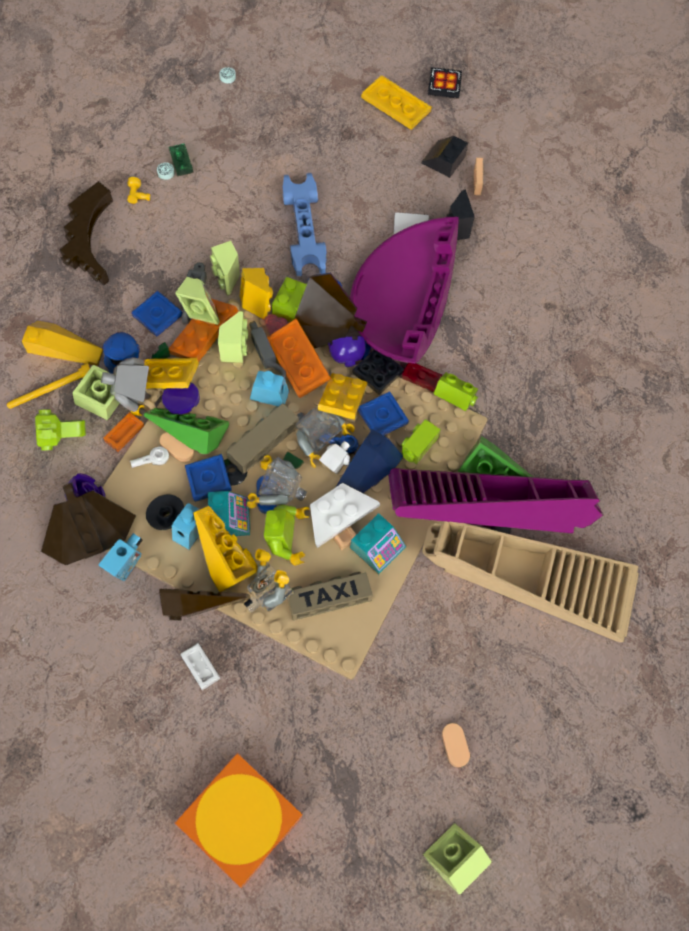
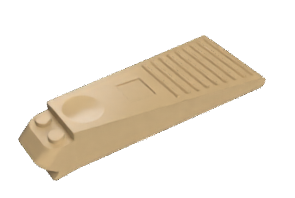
(553, 579)

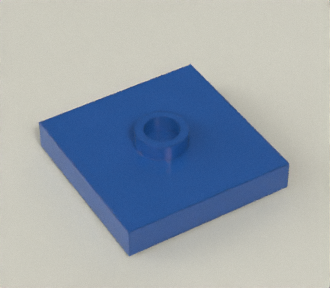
(157, 313)
(383, 414)
(207, 476)

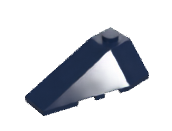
(371, 462)

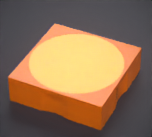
(239, 820)

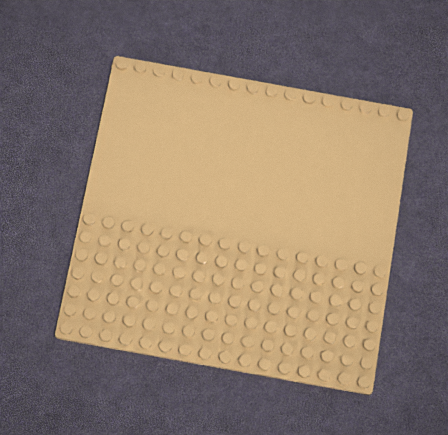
(331, 638)

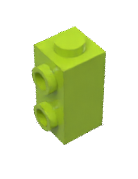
(456, 391)
(420, 442)

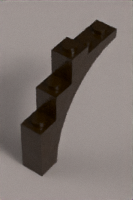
(85, 212)

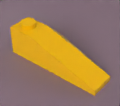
(56, 342)
(224, 556)

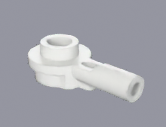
(157, 456)

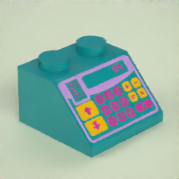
(232, 511)
(377, 543)

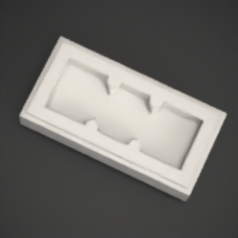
(200, 666)

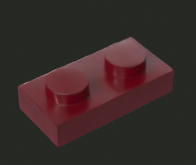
(421, 376)

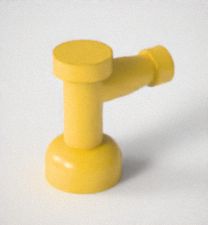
(134, 184)

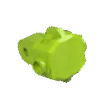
(50, 429)

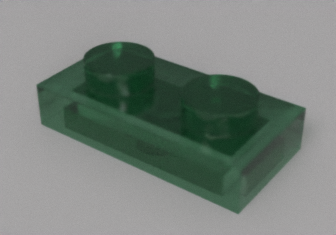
(181, 159)

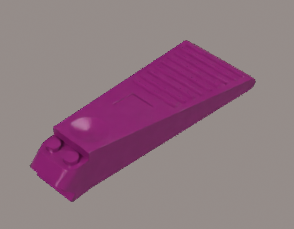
(494, 499)

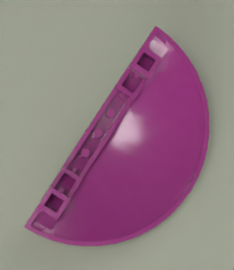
(406, 288)

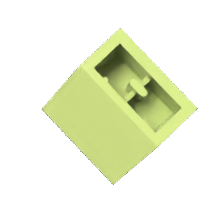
(225, 265)
(233, 339)

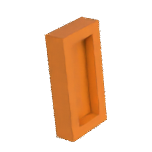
(123, 432)

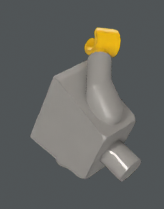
(129, 383)

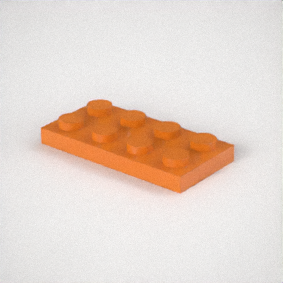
(200, 335)
(298, 358)

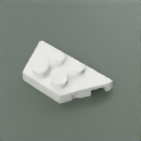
(338, 511)

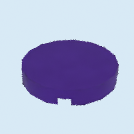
(181, 400)

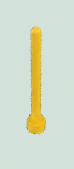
(50, 387)

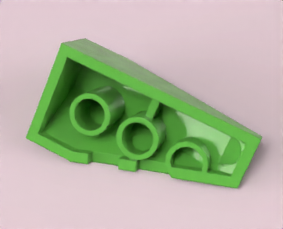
(194, 432)
(489, 459)

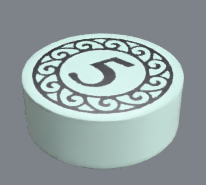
(227, 75)
(165, 171)

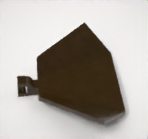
(326, 311)
(84, 526)

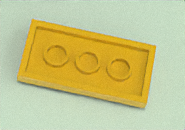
(396, 102)

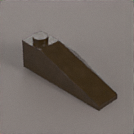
(185, 603)

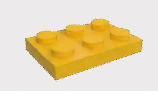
(171, 372)
(342, 396)

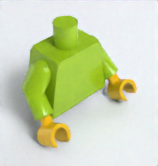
(280, 529)

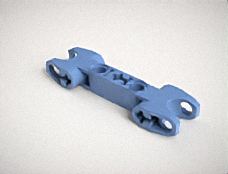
(307, 250)

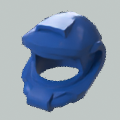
(119, 347)

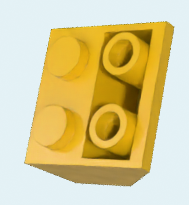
(255, 291)

